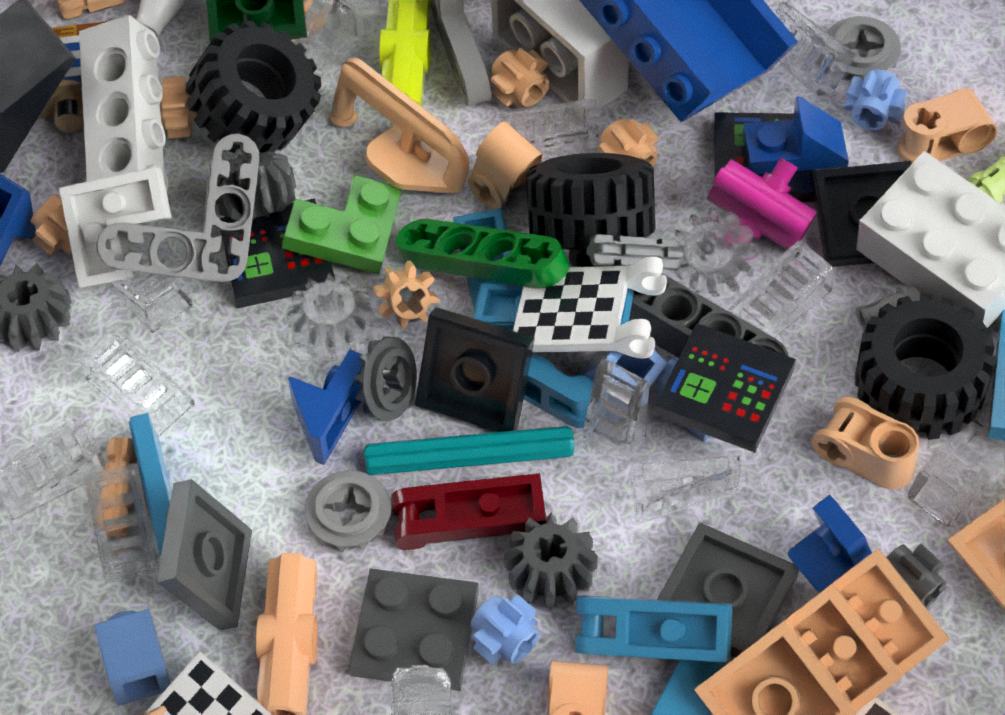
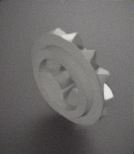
(876, 36)
(333, 494)

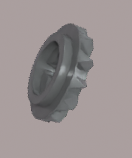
(397, 365)

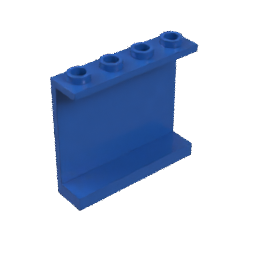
(695, 47)

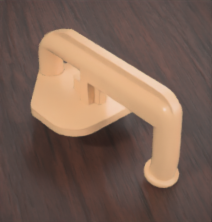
(415, 151)

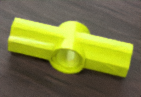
(406, 46)

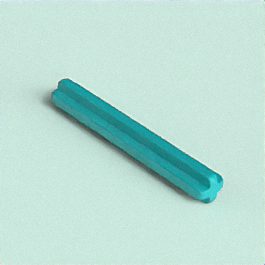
(469, 450)

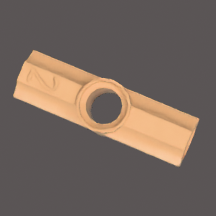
(287, 635)

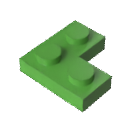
(350, 236)

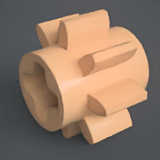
(520, 77)
(174, 108)
(630, 139)
(51, 226)
(417, 305)

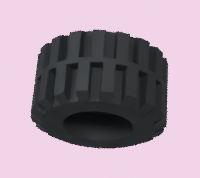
(268, 63)
(590, 196)
(930, 332)

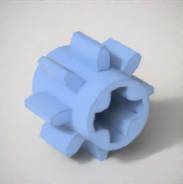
(875, 99)
(505, 629)

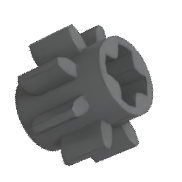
(919, 571)

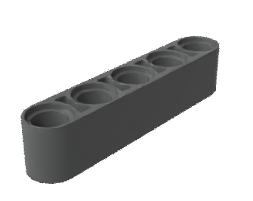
(691, 308)

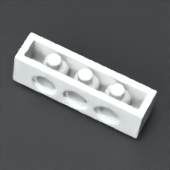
(121, 99)

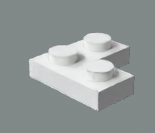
(96, 204)

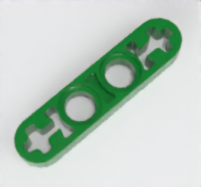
(533, 258)

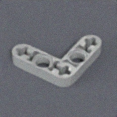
(462, 51)
(197, 244)

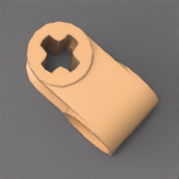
(951, 125)
(501, 165)
(864, 442)
(577, 688)

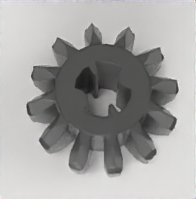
(273, 190)
(32, 307)
(550, 560)

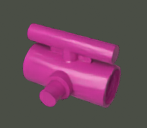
(763, 201)

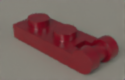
(467, 509)

